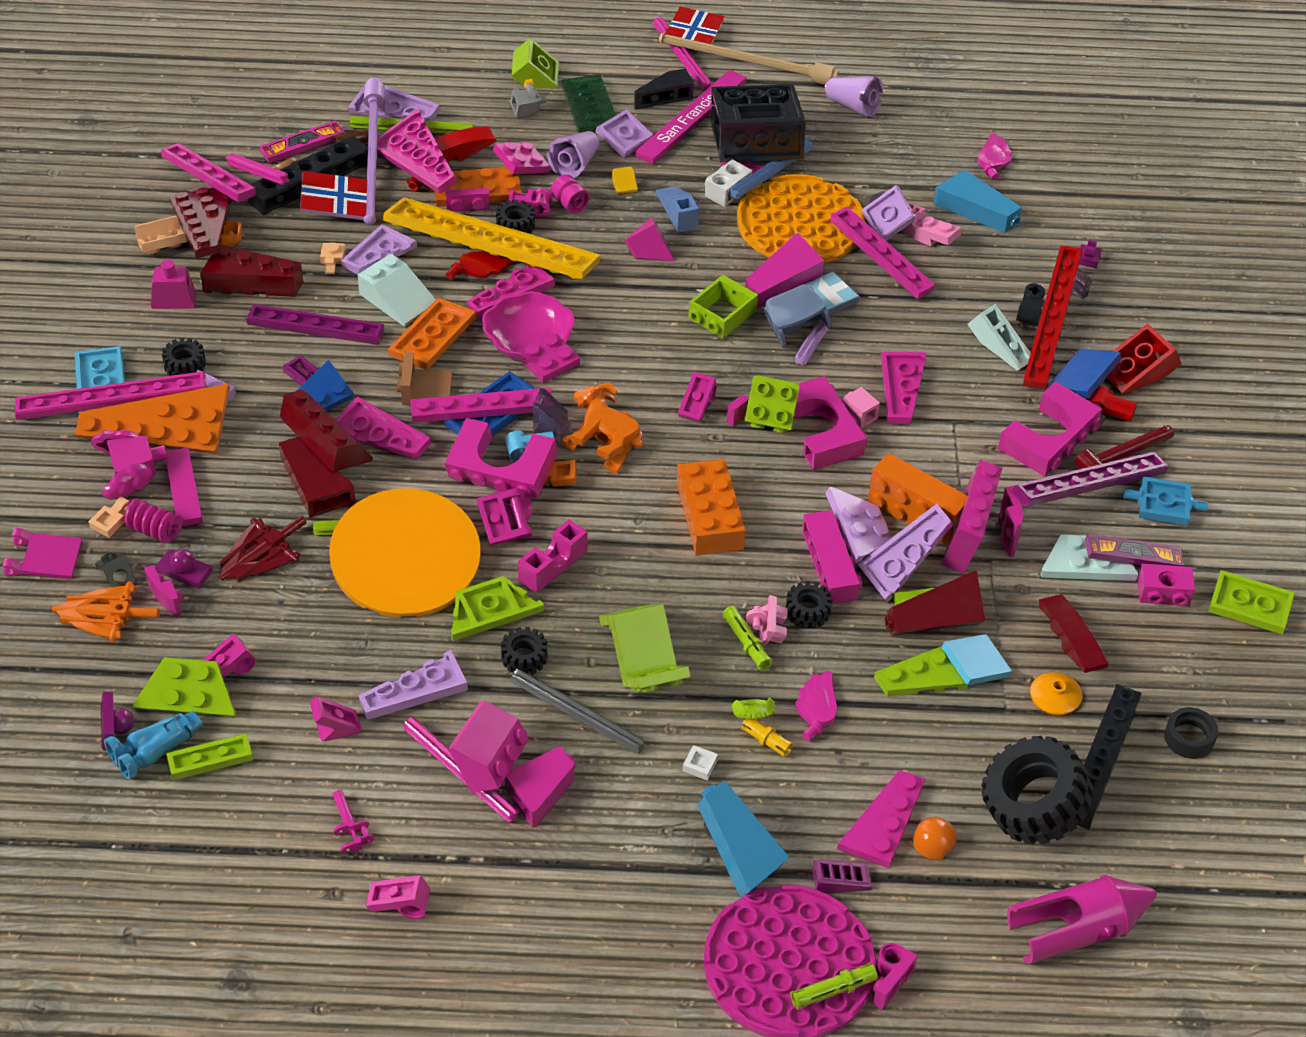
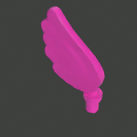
(994, 156)
(817, 704)

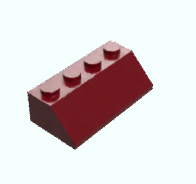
(321, 432)

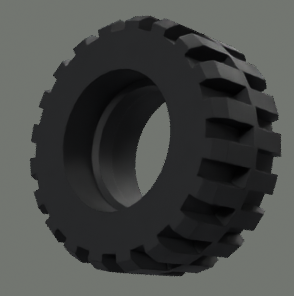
(1050, 815)

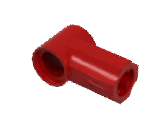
(1113, 405)

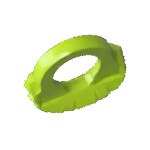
(753, 708)

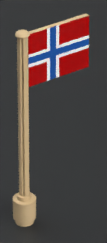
(699, 29)

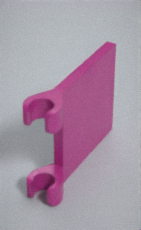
(45, 555)

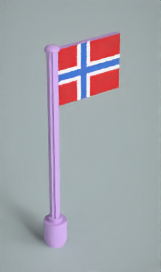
(347, 195)

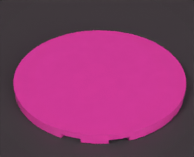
(780, 944)

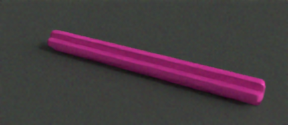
(685, 57)
(441, 753)

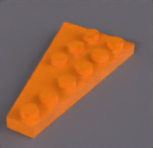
(172, 420)

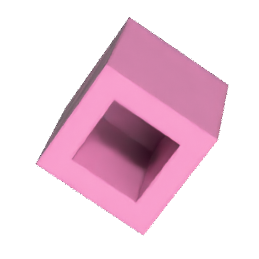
(862, 407)

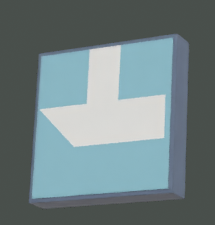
(834, 292)

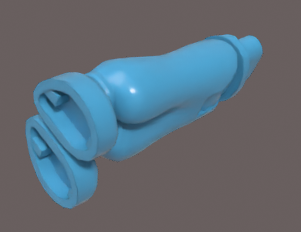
(151, 743)

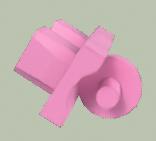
(765, 621)

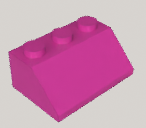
(488, 747)

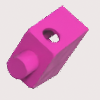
(172, 287)

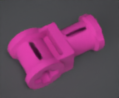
(534, 198)

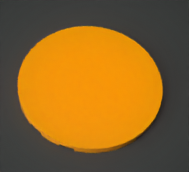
(793, 206)
(404, 552)

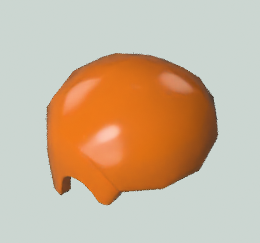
(232, 234)
(934, 838)

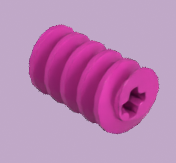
(153, 522)

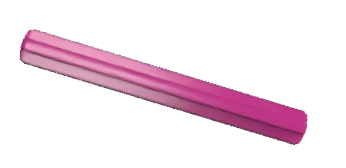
(257, 169)

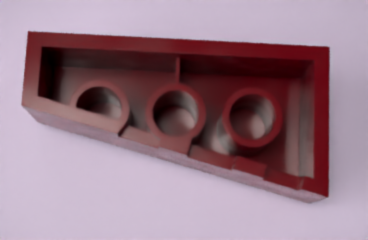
(251, 272)

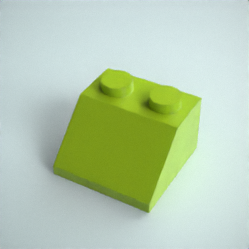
(535, 63)

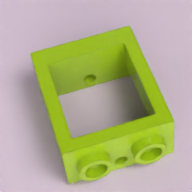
(723, 288)

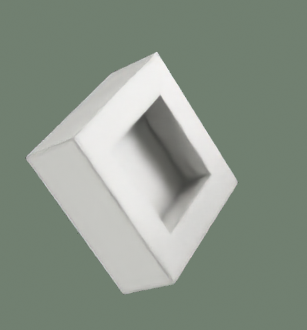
(700, 762)

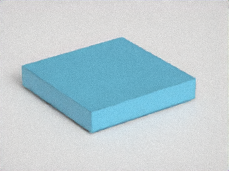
(976, 659)

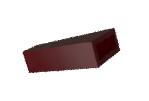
(313, 480)
(943, 607)

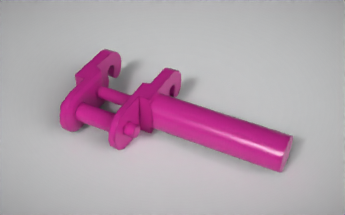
(350, 826)

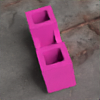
(541, 568)

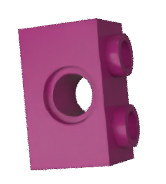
(1166, 584)

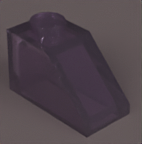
(550, 416)

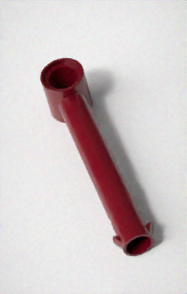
(1088, 458)

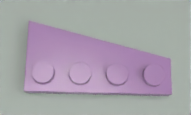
(396, 105)
(901, 555)
(429, 683)

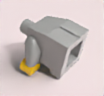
(526, 101)

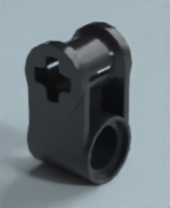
(1031, 304)

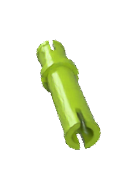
(752, 645)
(845, 982)

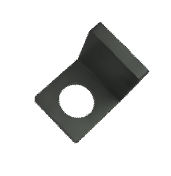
(110, 563)

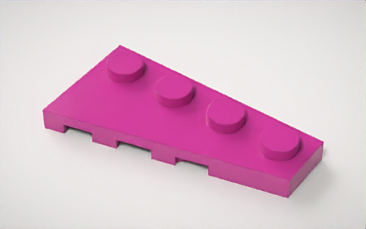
(901, 383)

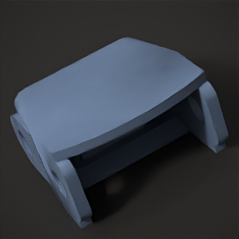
(794, 310)

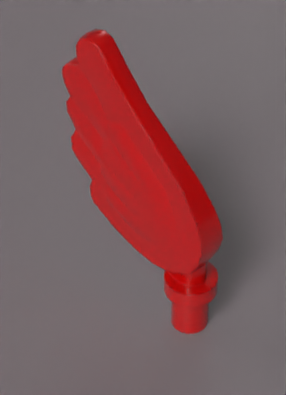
(479, 265)

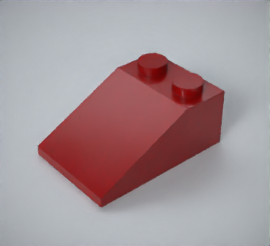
(1144, 360)

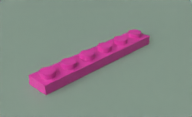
(208, 172)
(882, 252)
(473, 405)

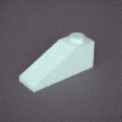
(1000, 337)

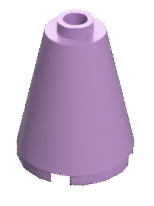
(856, 93)
(572, 153)

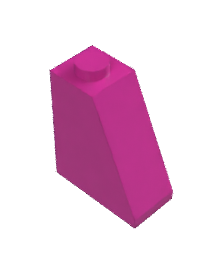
(540, 783)

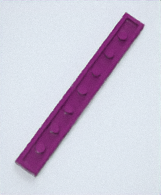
(1089, 479)

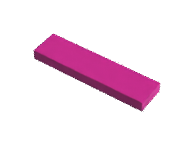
(183, 486)

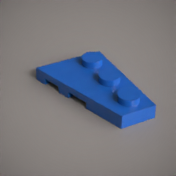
(328, 387)

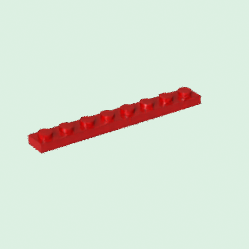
(1052, 317)

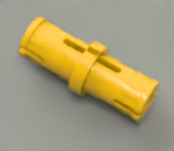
(767, 736)

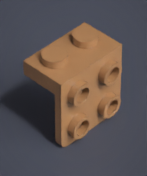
(421, 383)

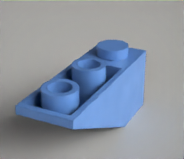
(680, 208)

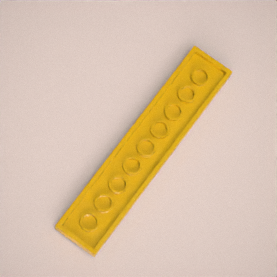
(492, 238)

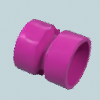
(570, 194)

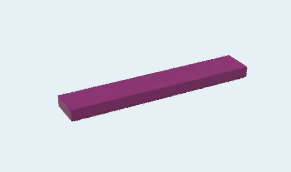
(315, 324)

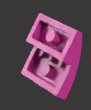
(1011, 520)

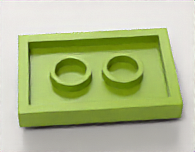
(1251, 602)

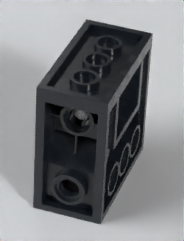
(757, 123)

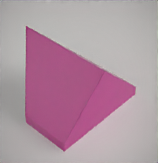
(649, 242)

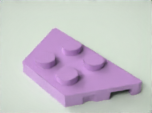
(860, 523)

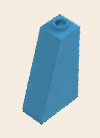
(977, 201)
(740, 838)

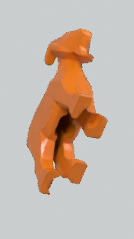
(606, 425)

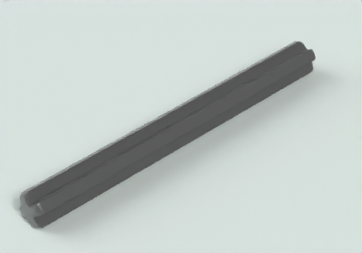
(578, 711)

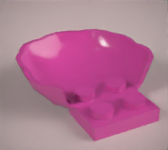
(534, 332)

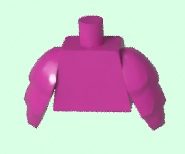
(131, 461)

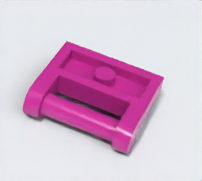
(496, 519)

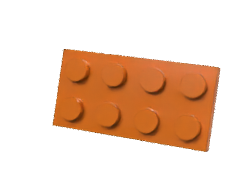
(498, 181)
(433, 332)

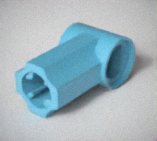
(517, 442)

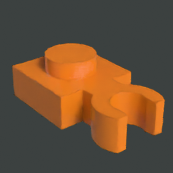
(562, 473)

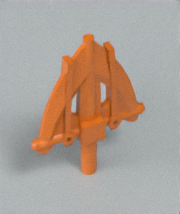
(80, 607)

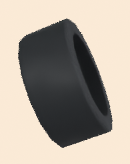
(1193, 717)

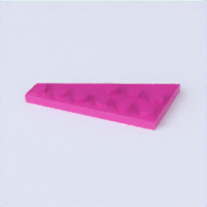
(416, 152)

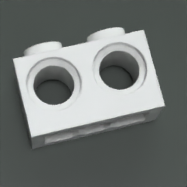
(719, 184)

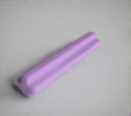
(811, 343)

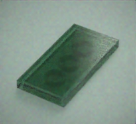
(588, 102)

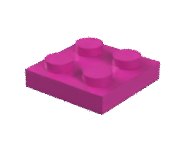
(521, 158)

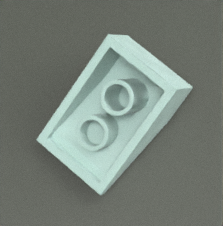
(395, 290)

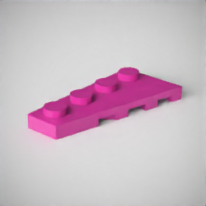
(521, 281)
(380, 430)
(883, 823)

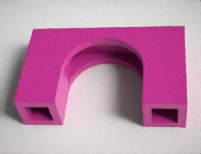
(839, 443)
(1045, 452)
(526, 473)
(974, 517)

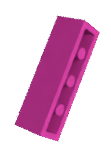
(831, 556)

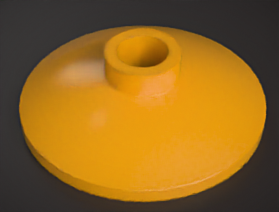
(1056, 693)

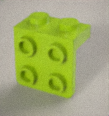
(772, 403)

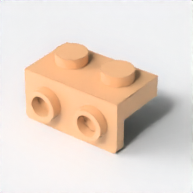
(159, 234)

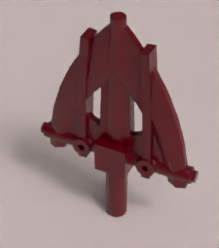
(242, 565)

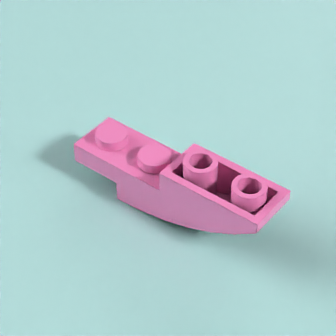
(930, 230)

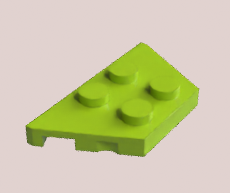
(490, 606)
(186, 687)

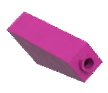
(785, 270)

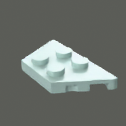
(1071, 561)

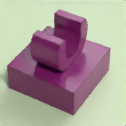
(1090, 254)

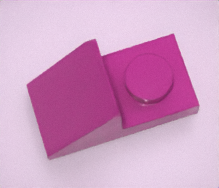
(334, 719)

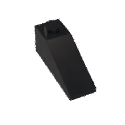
(665, 89)

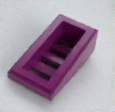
(834, 885)

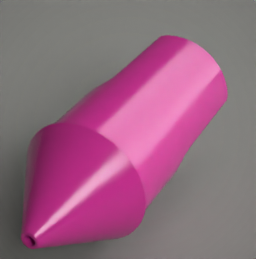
(1092, 910)

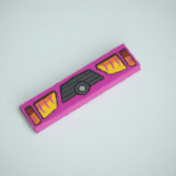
(301, 142)

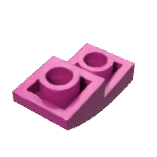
(164, 590)

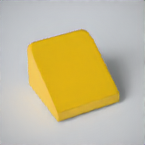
(624, 180)

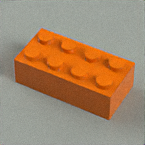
(910, 492)
(710, 507)

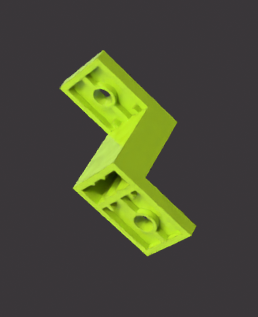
(644, 648)

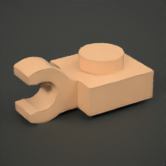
(331, 255)
(108, 519)

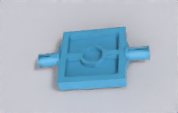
(1165, 500)

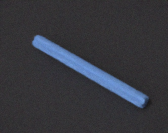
(763, 174)

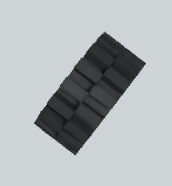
(524, 213)
(183, 349)
(805, 615)
(520, 640)

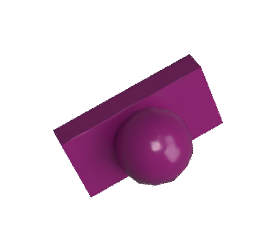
(184, 568)
(113, 721)

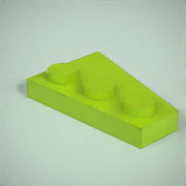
(919, 673)

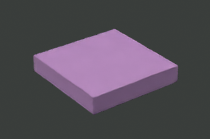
(624, 133)
(889, 213)

